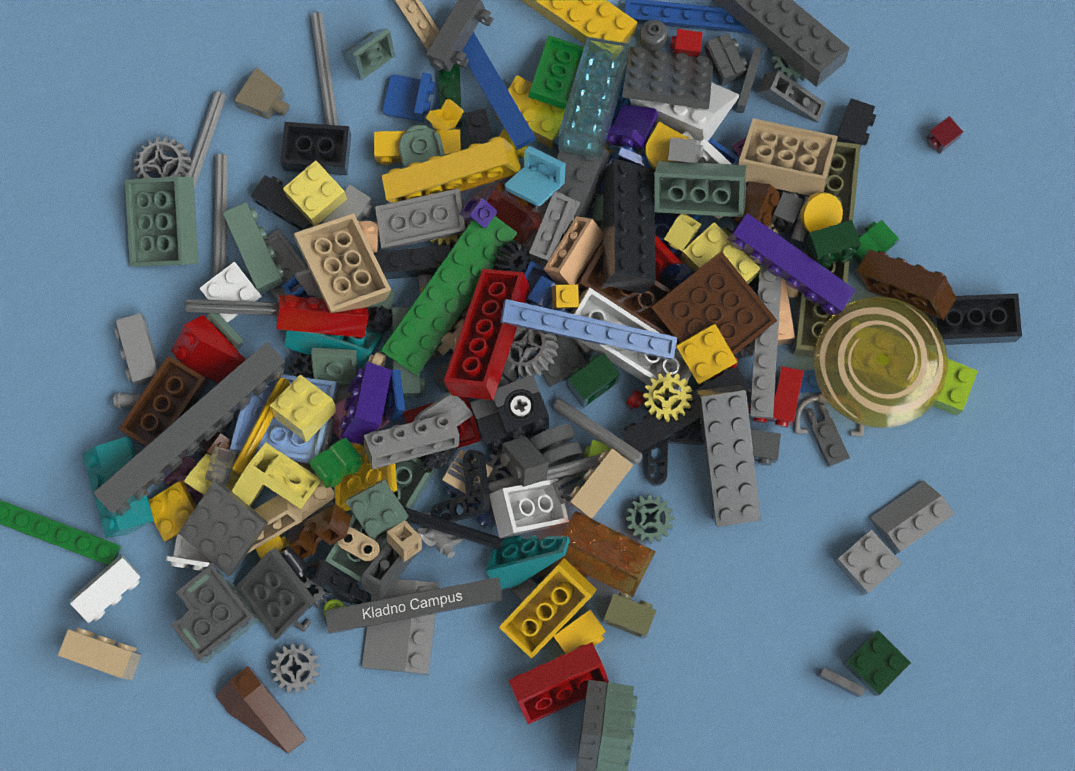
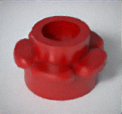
(635, 399)

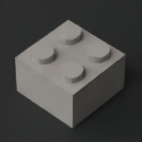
(868, 562)

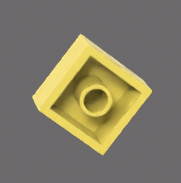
(315, 193)
(303, 408)

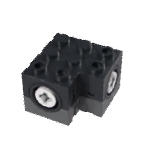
(512, 414)

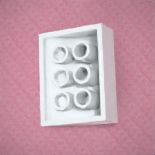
(696, 121)

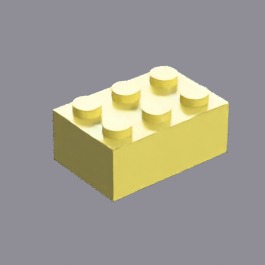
(711, 243)

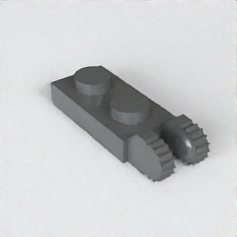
(827, 436)

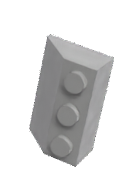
(911, 516)

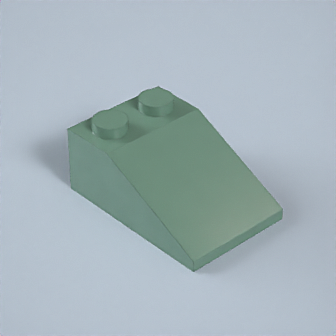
(370, 53)

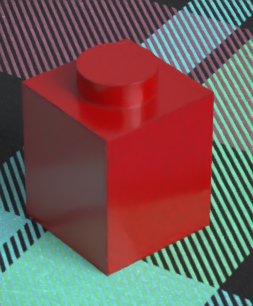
(687, 42)

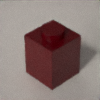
(944, 135)

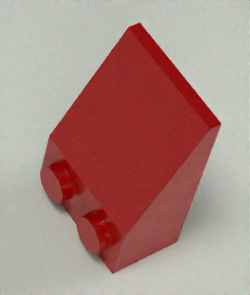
(206, 350)

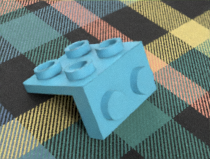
(538, 177)

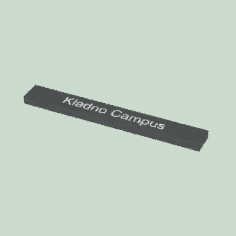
(414, 605)

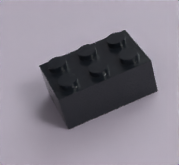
(319, 142)

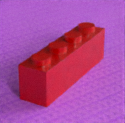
(314, 317)

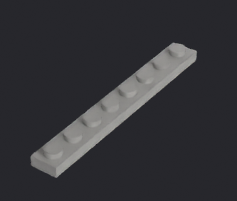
(766, 349)

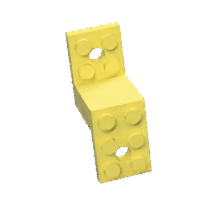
(267, 469)

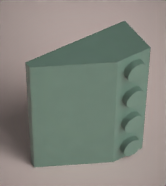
(161, 221)

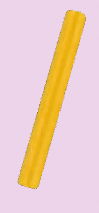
(259, 428)

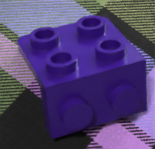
(632, 126)

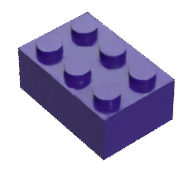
(366, 402)

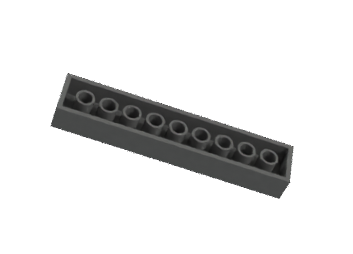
(190, 429)

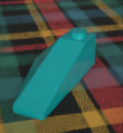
(524, 558)

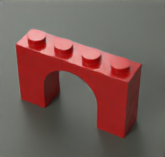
(785, 397)

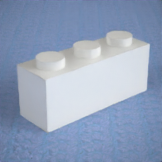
(105, 589)

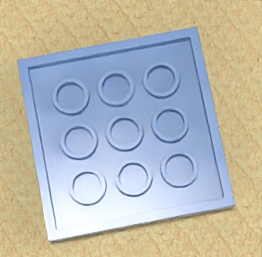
(277, 434)

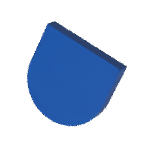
(394, 402)

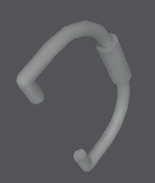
(820, 398)

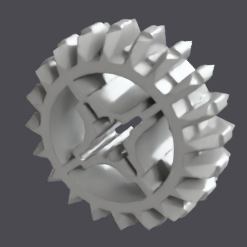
(157, 148)
(532, 356)

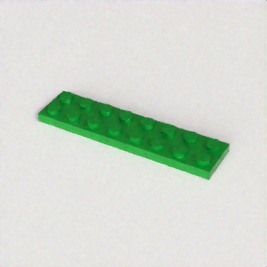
(445, 295)

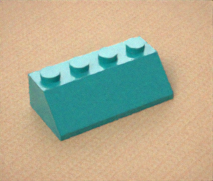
(365, 347)
(101, 464)

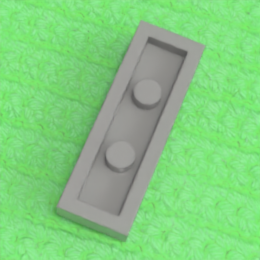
(552, 226)

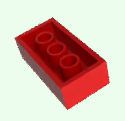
(557, 682)

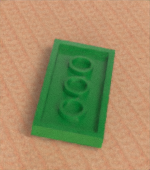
(556, 72)

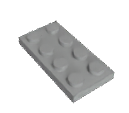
(420, 219)

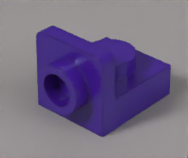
(478, 211)

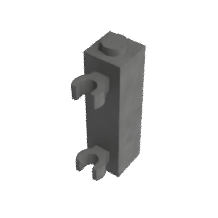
(455, 33)

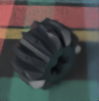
(511, 257)

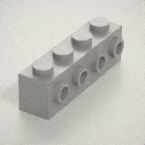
(411, 440)

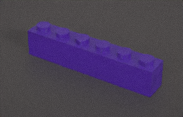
(791, 265)

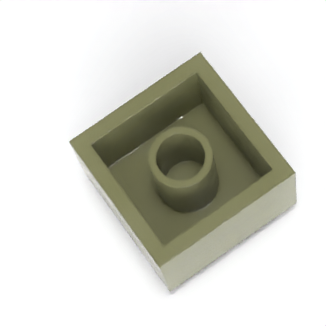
(629, 615)

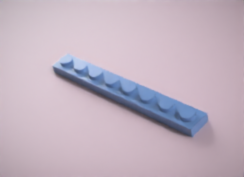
(588, 329)

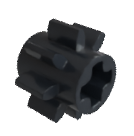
(379, 319)
(297, 362)

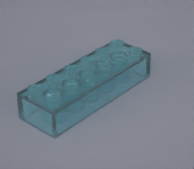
(593, 97)

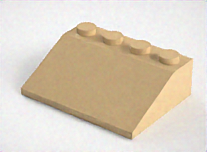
(787, 157)
(343, 264)

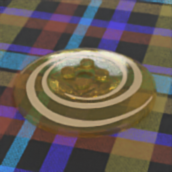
(875, 392)

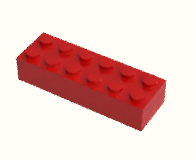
(483, 339)

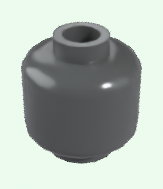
(653, 35)

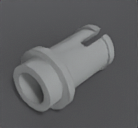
(125, 400)

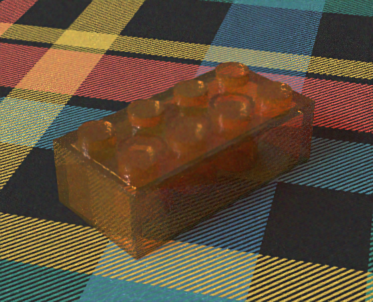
(606, 554)

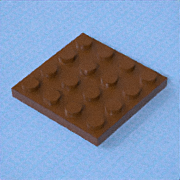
(716, 296)

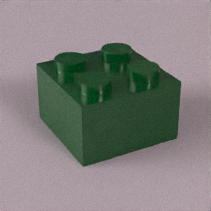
(833, 244)
(593, 379)
(876, 663)

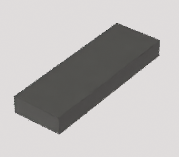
(749, 80)

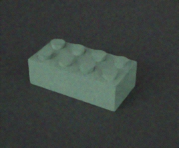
(700, 188)

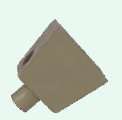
(261, 96)

